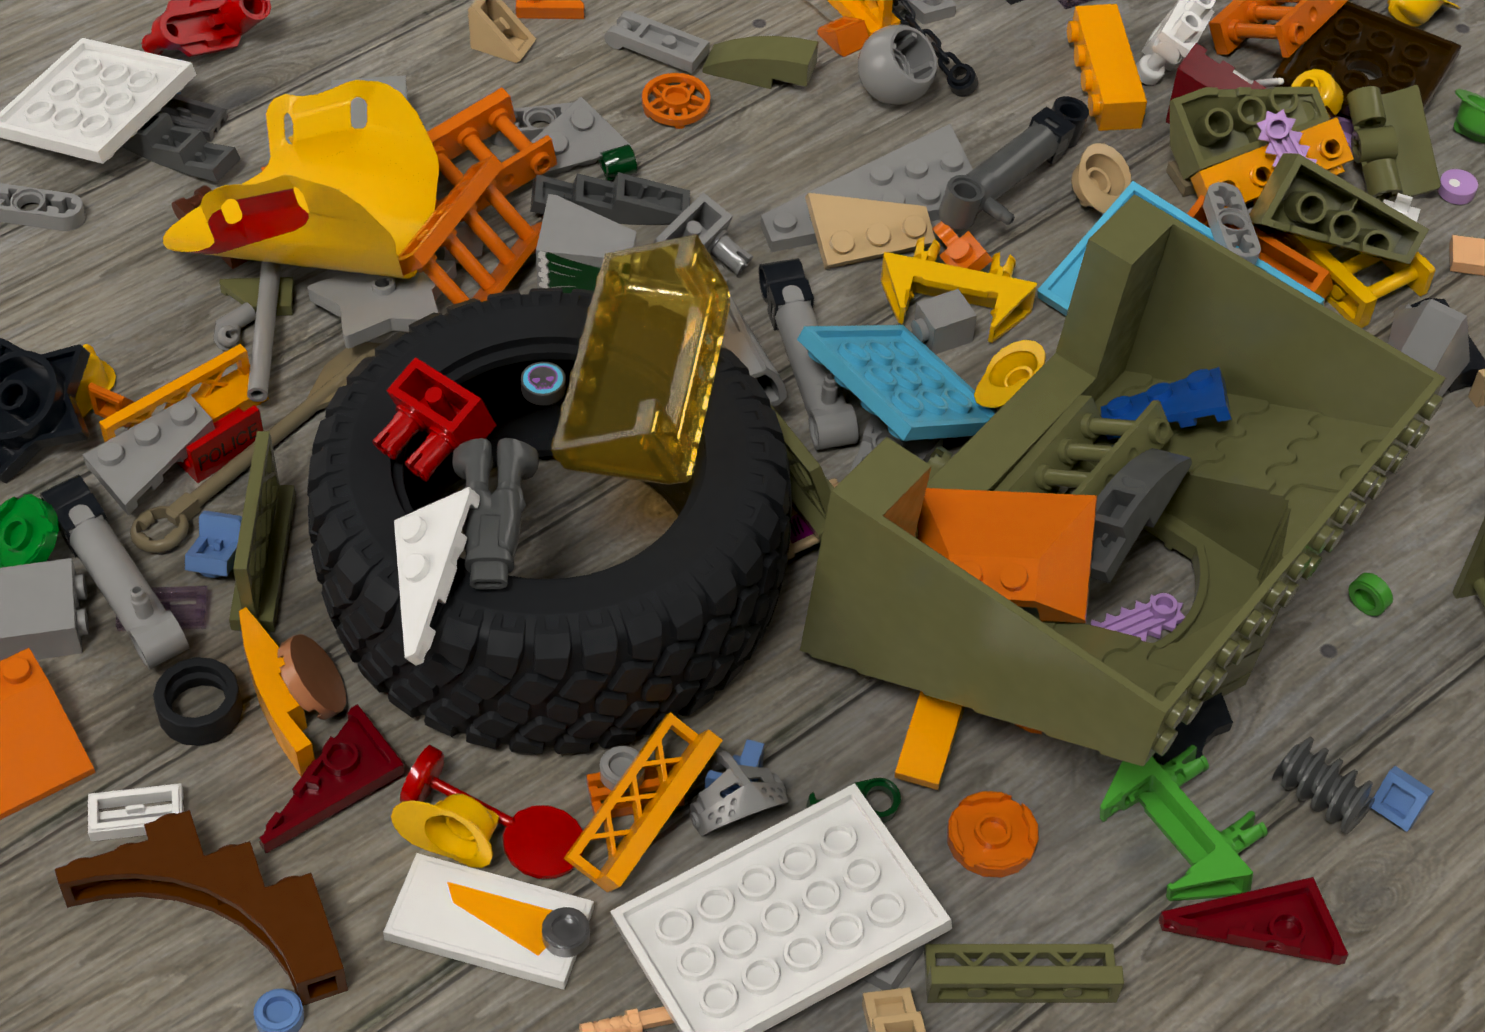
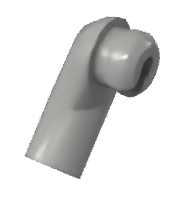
(229, 326)

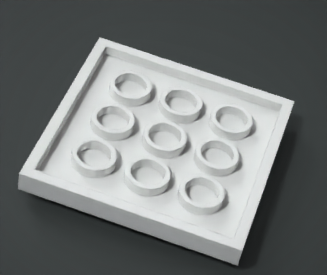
(93, 99)

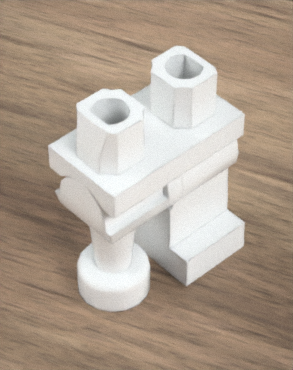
(1173, 38)

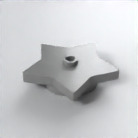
(377, 305)

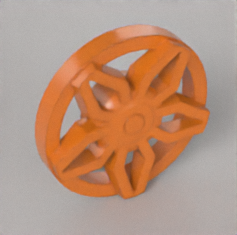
(676, 99)

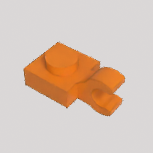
(961, 251)

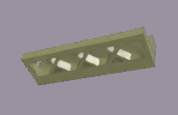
(1020, 981)

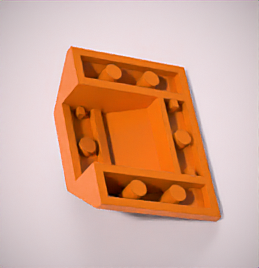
(1018, 544)

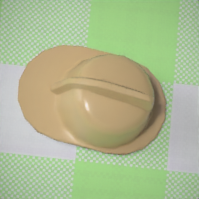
(1100, 177)

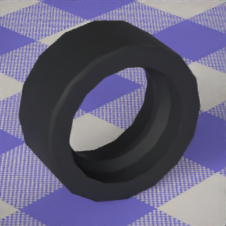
(191, 674)

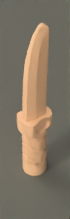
(631, 1022)

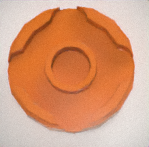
(992, 834)

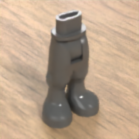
(496, 523)

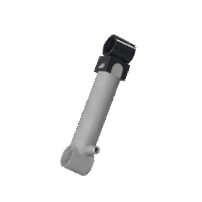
(790, 309)
(91, 538)

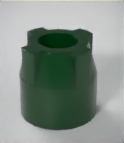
(618, 160)

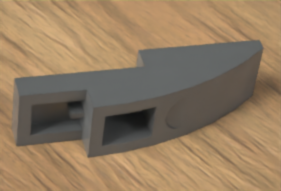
(1129, 503)

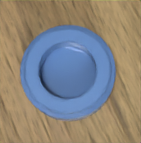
(279, 1012)

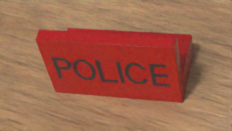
(220, 446)

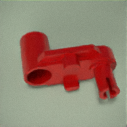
(204, 25)

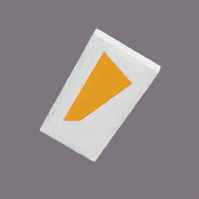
(480, 919)

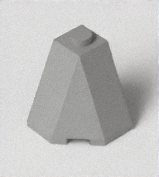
(1433, 337)

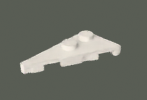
(426, 562)

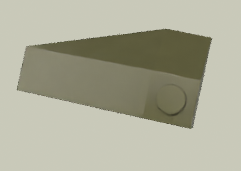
(1221, 123)

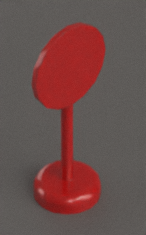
(533, 838)

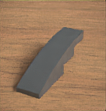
(181, 149)
(624, 201)

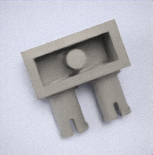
(711, 225)

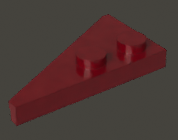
(1273, 919)

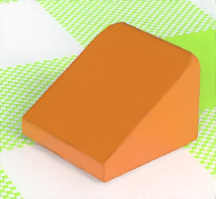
(844, 35)
(107, 402)

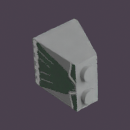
(574, 245)

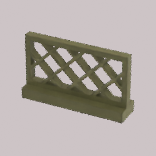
(808, 483)
(262, 539)

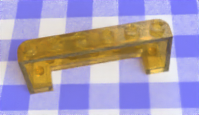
(645, 364)

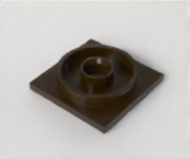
(1372, 43)

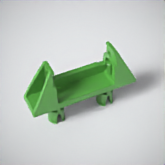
(1212, 854)

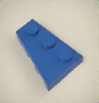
(1183, 401)

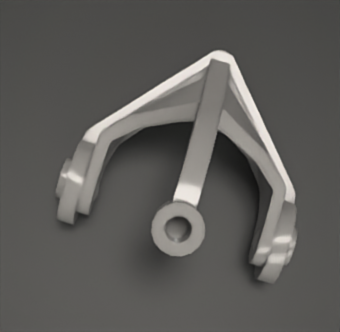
(713, 811)

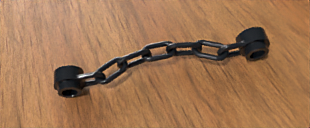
(959, 87)

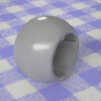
(897, 64)

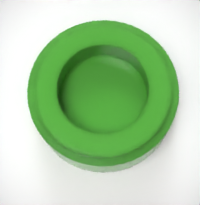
(1370, 594)

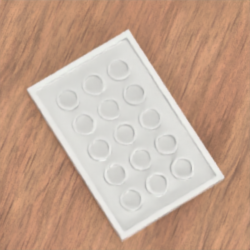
(781, 919)

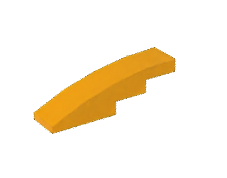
(277, 704)
(928, 741)

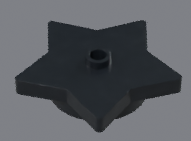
(38, 403)

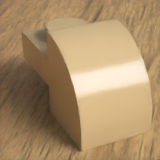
(892, 1011)

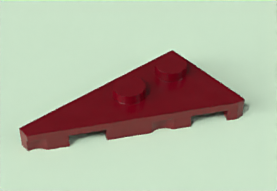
(344, 773)

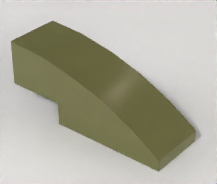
(763, 60)

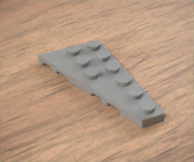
(907, 176)

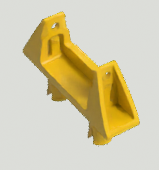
(1009, 297)

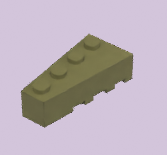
(1329, 210)

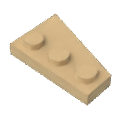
(864, 229)

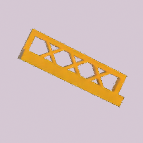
(215, 395)
(655, 813)

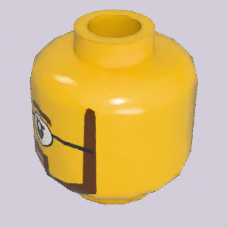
(1327, 86)

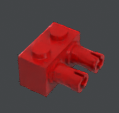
(434, 405)

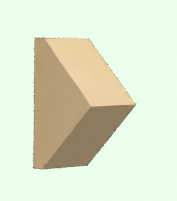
(498, 30)

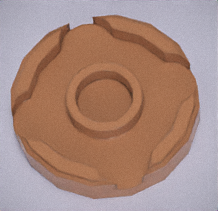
(312, 677)

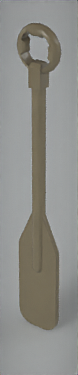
(188, 505)

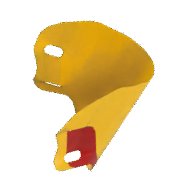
(331, 196)

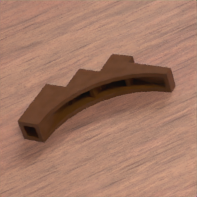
(228, 882)

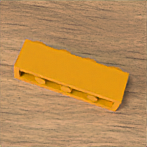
(1107, 67)

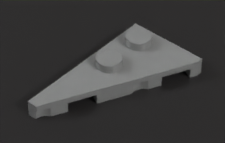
(579, 137)

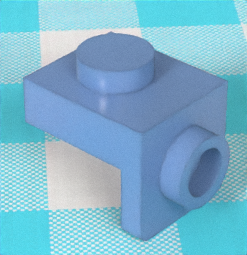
(216, 546)

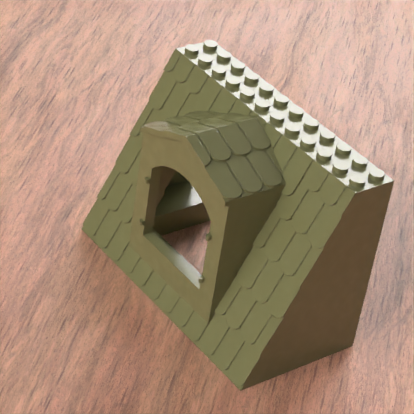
(1309, 437)

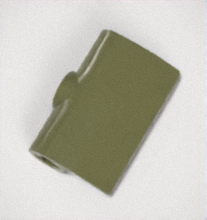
(1392, 142)

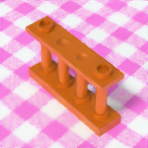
(1296, 24)
(479, 122)
(441, 231)

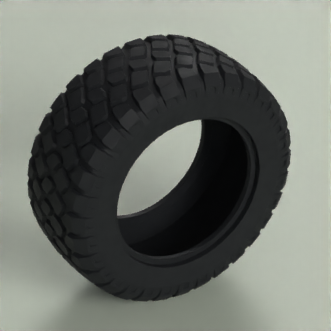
(558, 655)

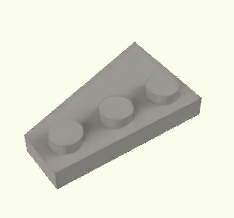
(143, 453)

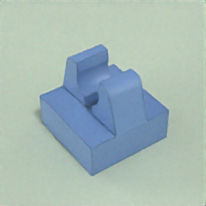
(1401, 798)

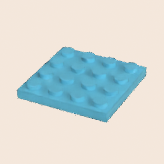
(898, 380)

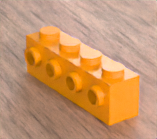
(1253, 169)

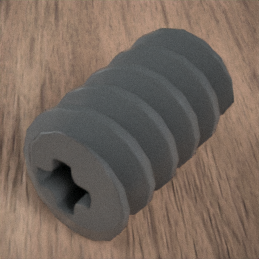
(1325, 785)

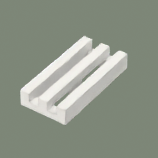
(131, 820)

